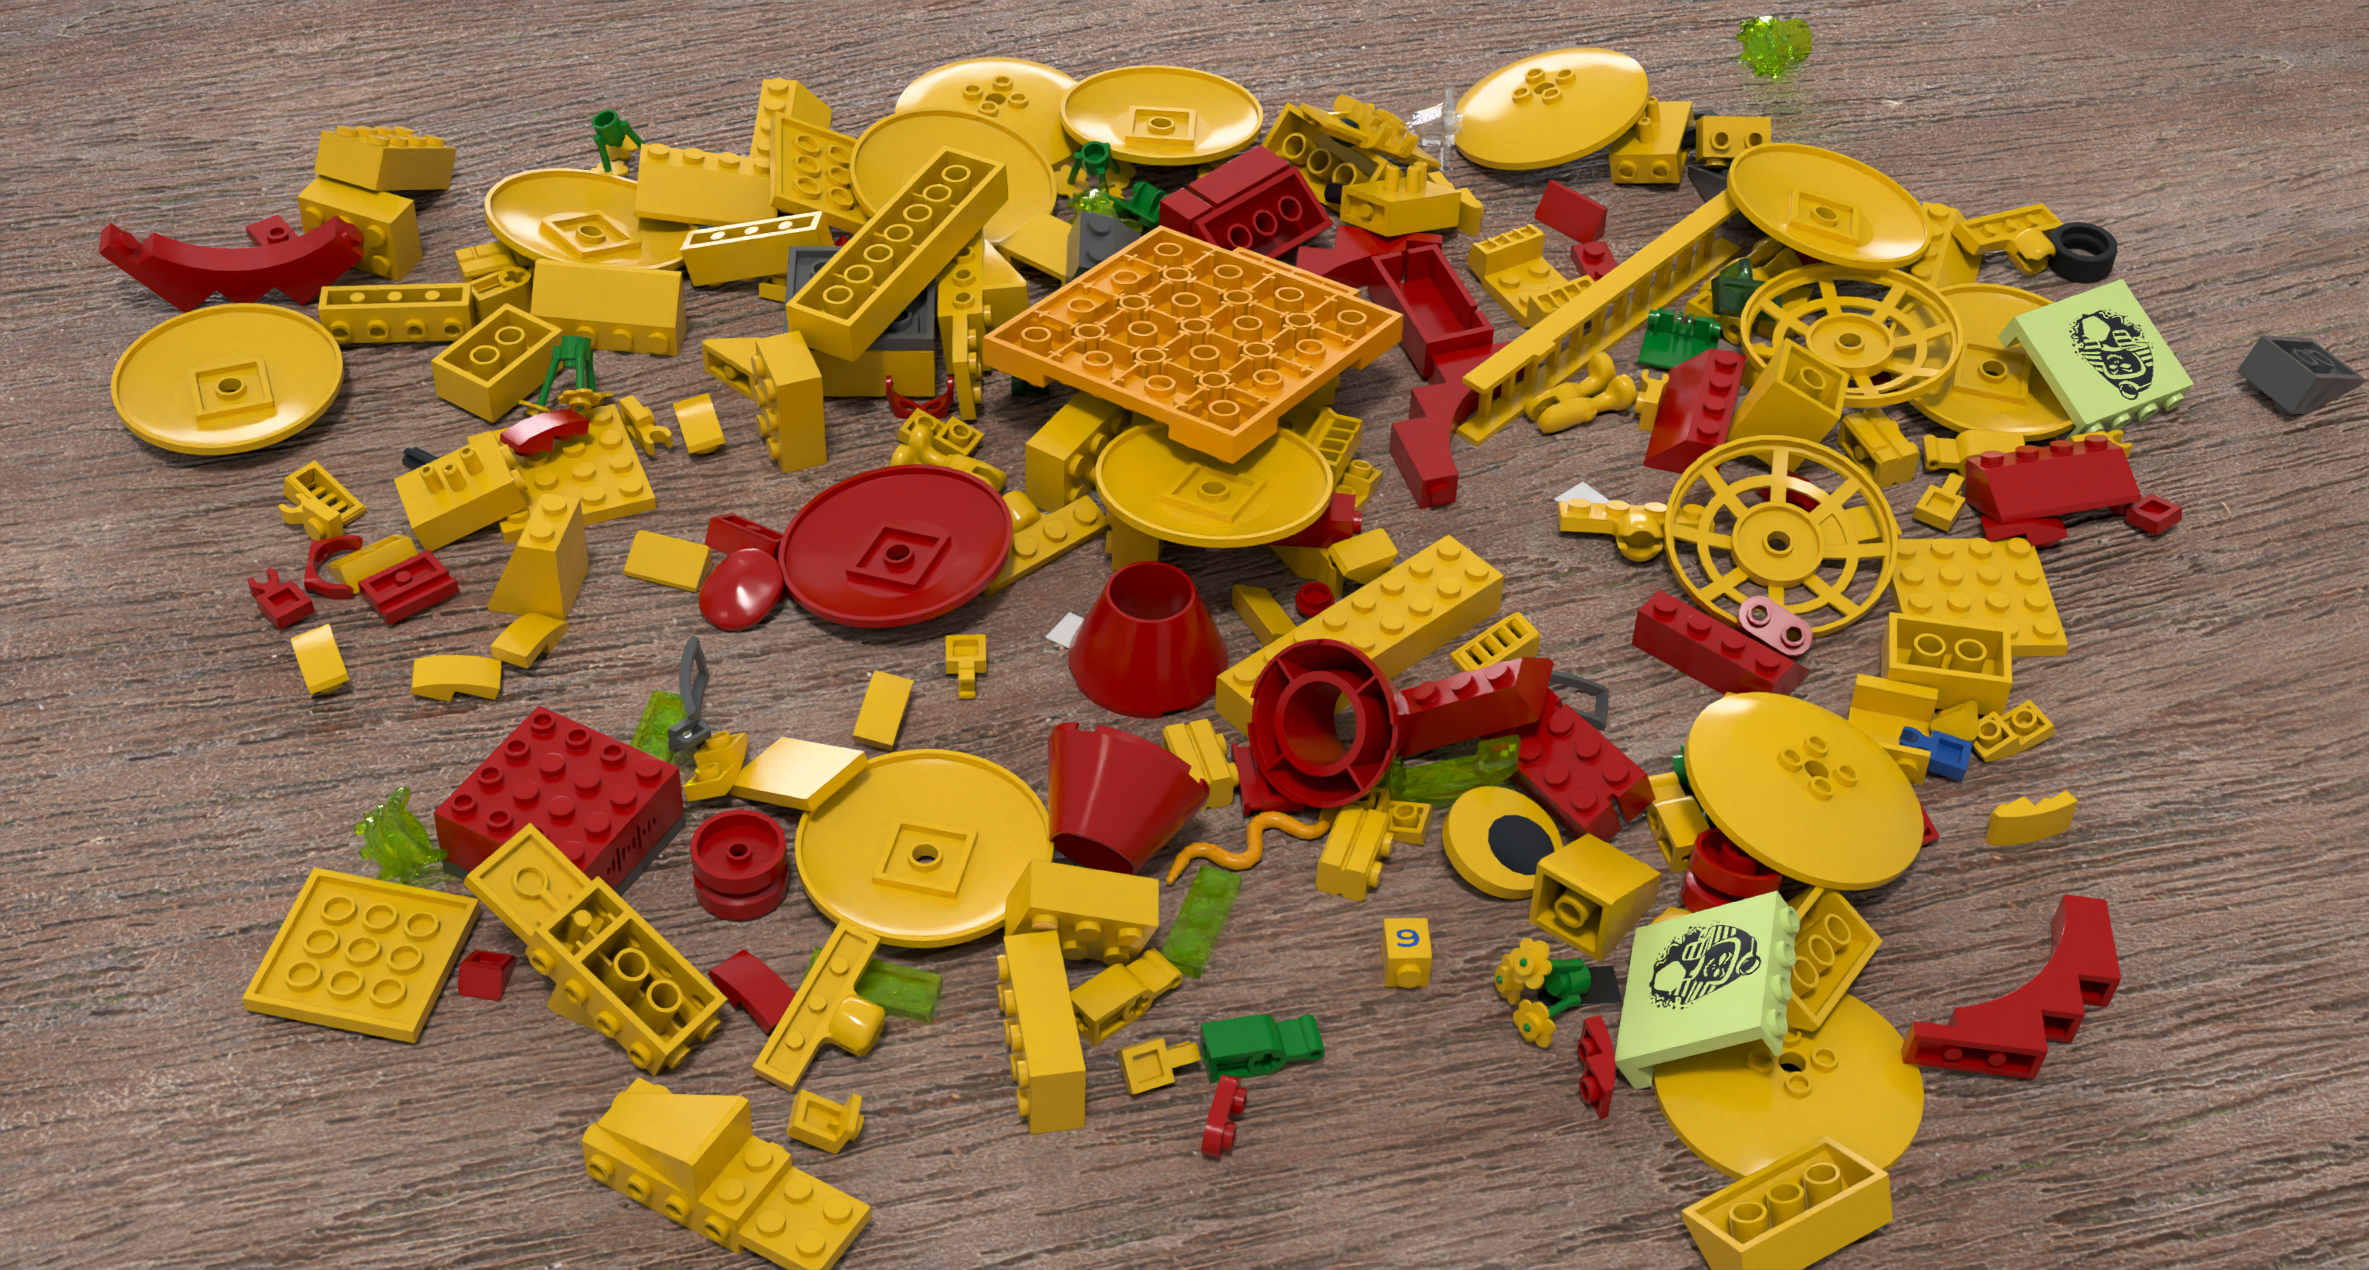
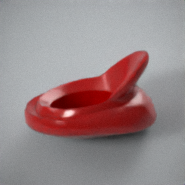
(742, 590)

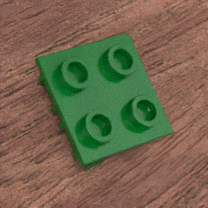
(1144, 203)
(1673, 342)

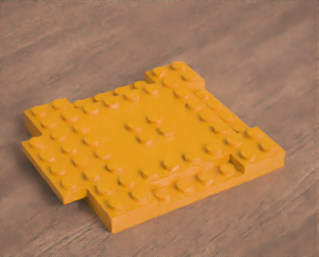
(1196, 338)

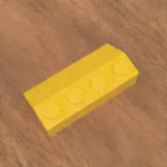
(789, 99)
(1319, 156)
(702, 186)
(1944, 260)
(612, 305)
(1829, 954)
(1792, 1210)

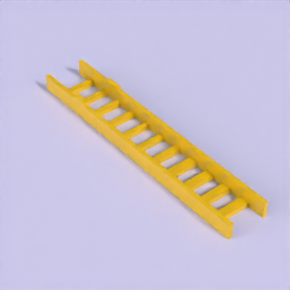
(1546, 337)

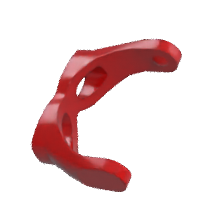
(899, 403)
(318, 553)

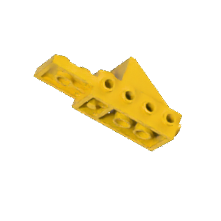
(974, 298)
(599, 952)
(711, 1174)

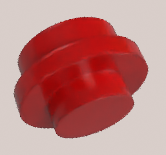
(1314, 599)

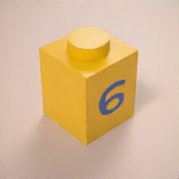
(1406, 952)

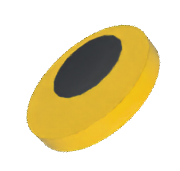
(1498, 840)

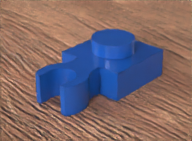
(1948, 753)

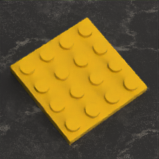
(813, 172)
(592, 467)
(1983, 585)
(362, 955)

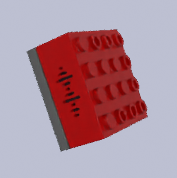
(581, 789)

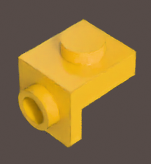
(824, 1121)

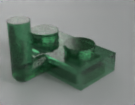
(1732, 293)

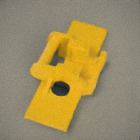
(1370, 129)

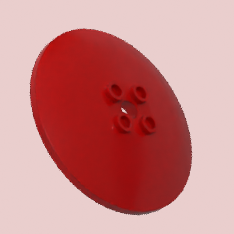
(850, 540)

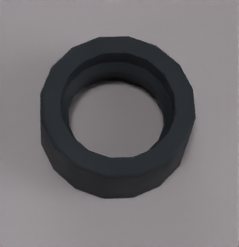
(2084, 237)

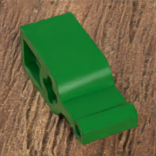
(1257, 1045)

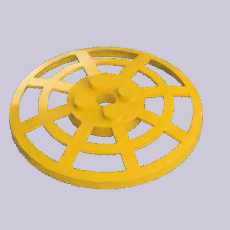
(1869, 338)
(1784, 522)

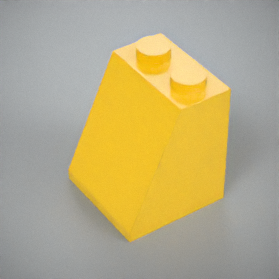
(1793, 398)
(546, 561)
(1591, 895)

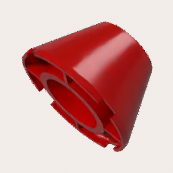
(1148, 644)
(1296, 730)
(1116, 797)

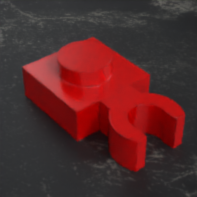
(2150, 514)
(280, 602)

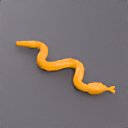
(1254, 841)

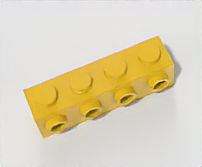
(750, 248)
(397, 312)

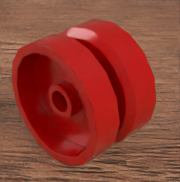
(739, 864)
(1723, 873)

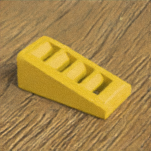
(316, 476)
(1512, 630)

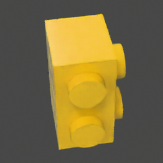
(1724, 137)

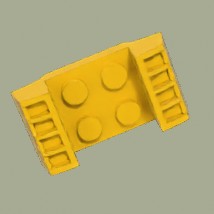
(1520, 277)
(1329, 432)

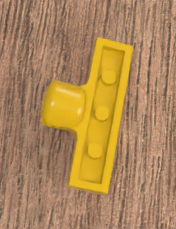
(2017, 231)
(1636, 527)
(1045, 537)
(825, 1010)

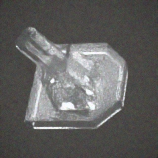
(1438, 125)

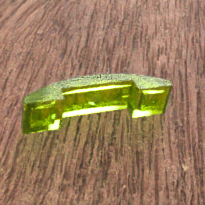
(1452, 778)

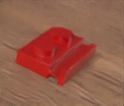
(408, 587)
(1254, 788)

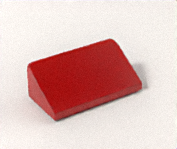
(1571, 213)
(732, 533)

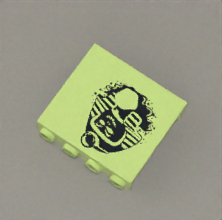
(2101, 358)
(1707, 984)

